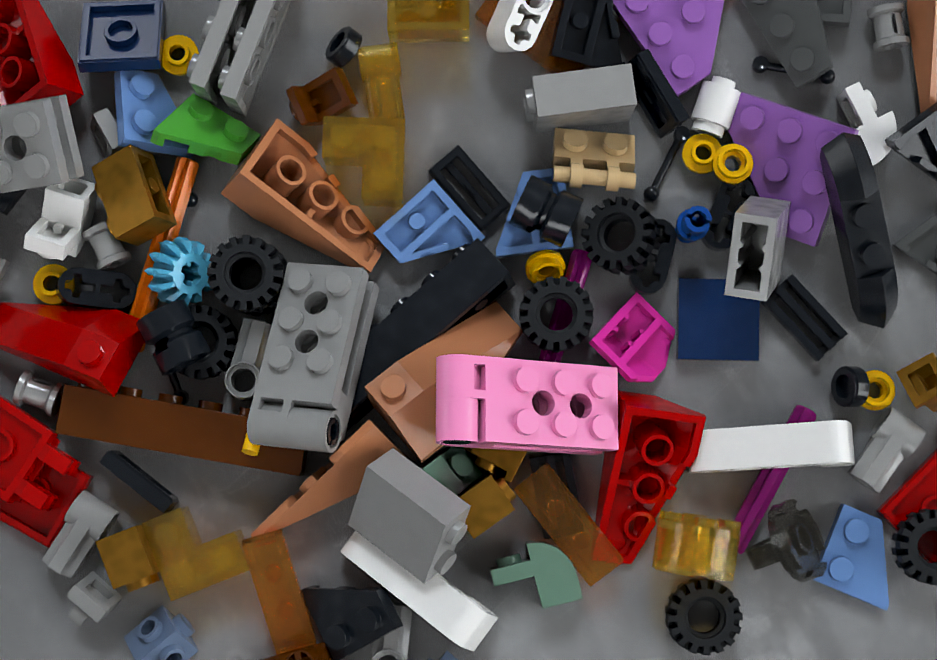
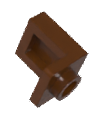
(321, 97)

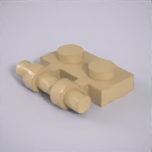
(594, 159)

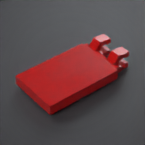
(24, 452)

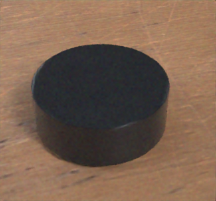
(343, 46)
(850, 386)

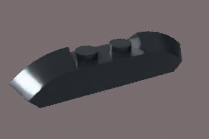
(860, 229)

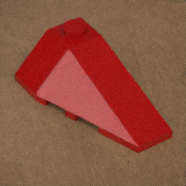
(33, 56)
(73, 341)
(654, 449)

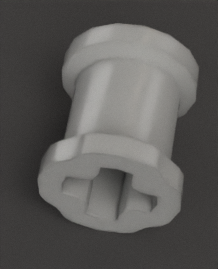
(888, 27)
(106, 248)
(38, 393)

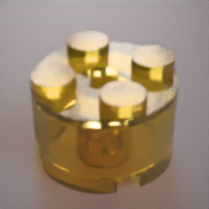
(696, 545)

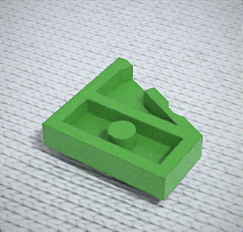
(207, 131)

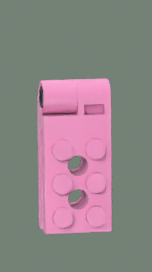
(526, 405)

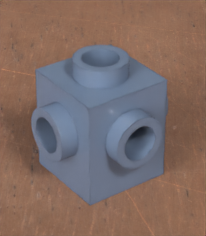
(162, 637)

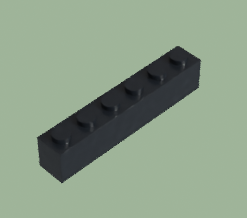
(444, 300)

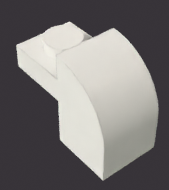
(860, 110)
(64, 218)

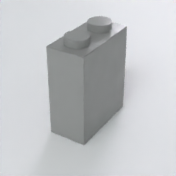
(580, 98)
(757, 248)
(409, 515)

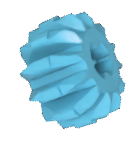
(179, 271)

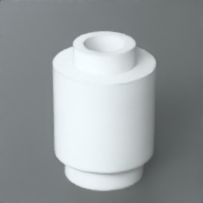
(715, 107)

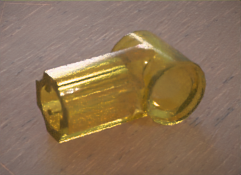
(381, 74)

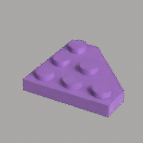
(677, 34)
(787, 159)

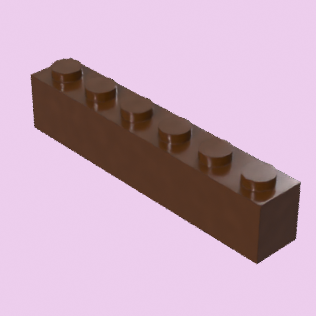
(169, 427)

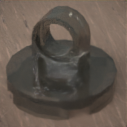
(792, 541)

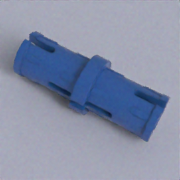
(697, 226)

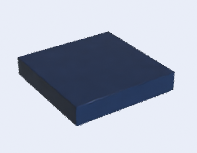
(121, 36)
(715, 324)

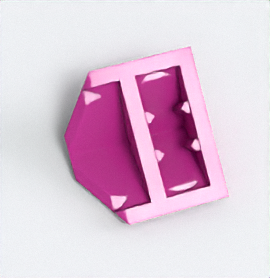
(635, 341)

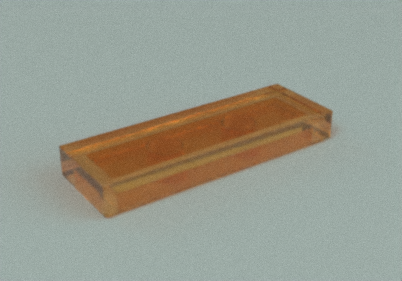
(568, 524)
(279, 591)

